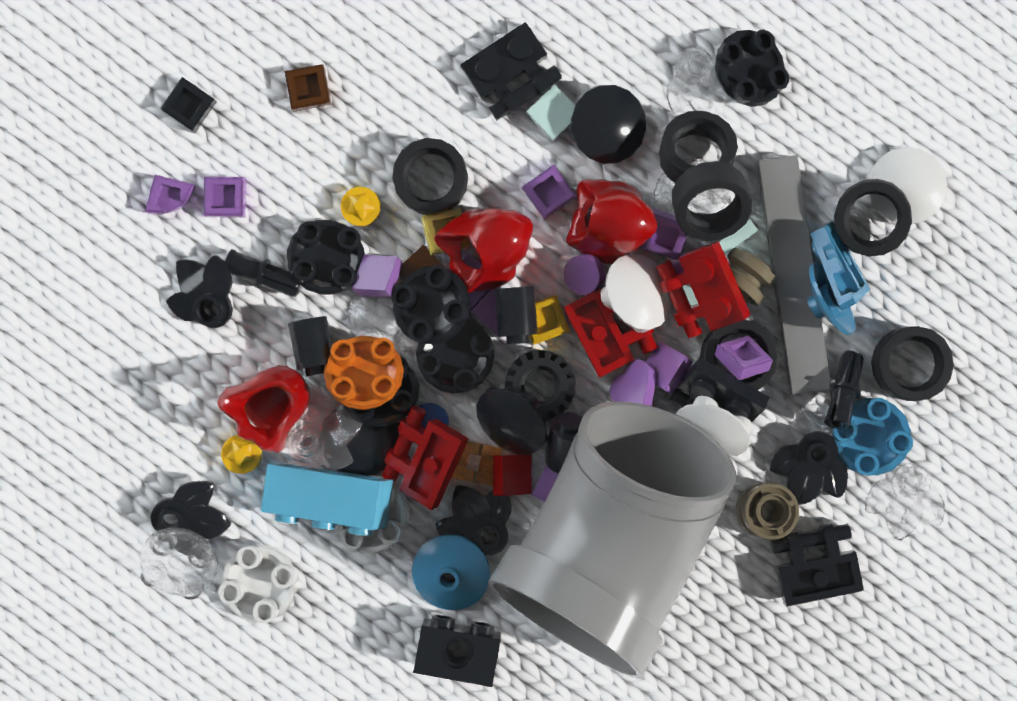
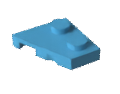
(839, 266)

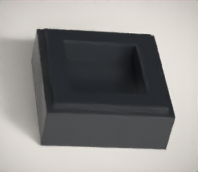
(188, 104)

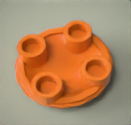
(363, 372)

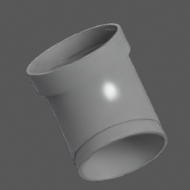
(619, 533)

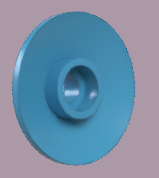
(824, 302)
(456, 556)

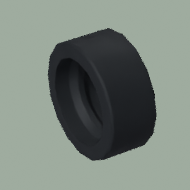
(695, 123)
(424, 147)
(719, 224)
(875, 247)
(754, 330)
(942, 358)

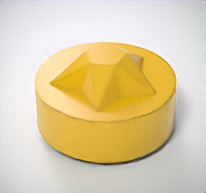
(360, 206)
(241, 455)

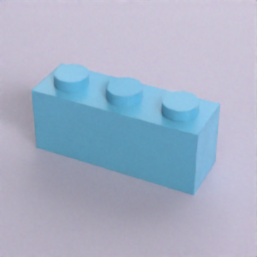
(327, 498)

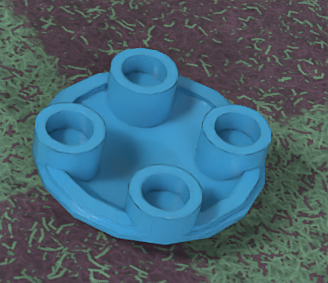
(876, 437)

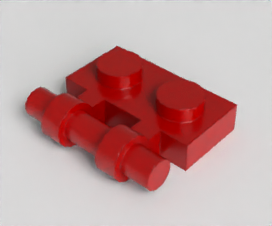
(712, 285)
(601, 336)
(433, 461)

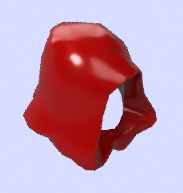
(617, 221)
(497, 236)
(273, 403)

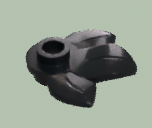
(199, 287)
(811, 474)
(192, 510)
(475, 514)

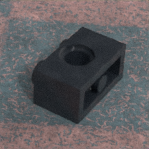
(436, 661)

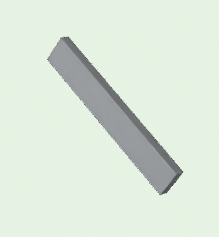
(790, 263)

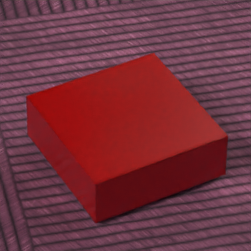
(512, 474)

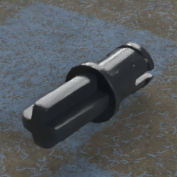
(262, 273)
(844, 390)

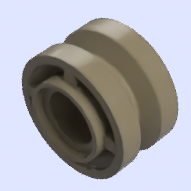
(750, 275)
(784, 515)

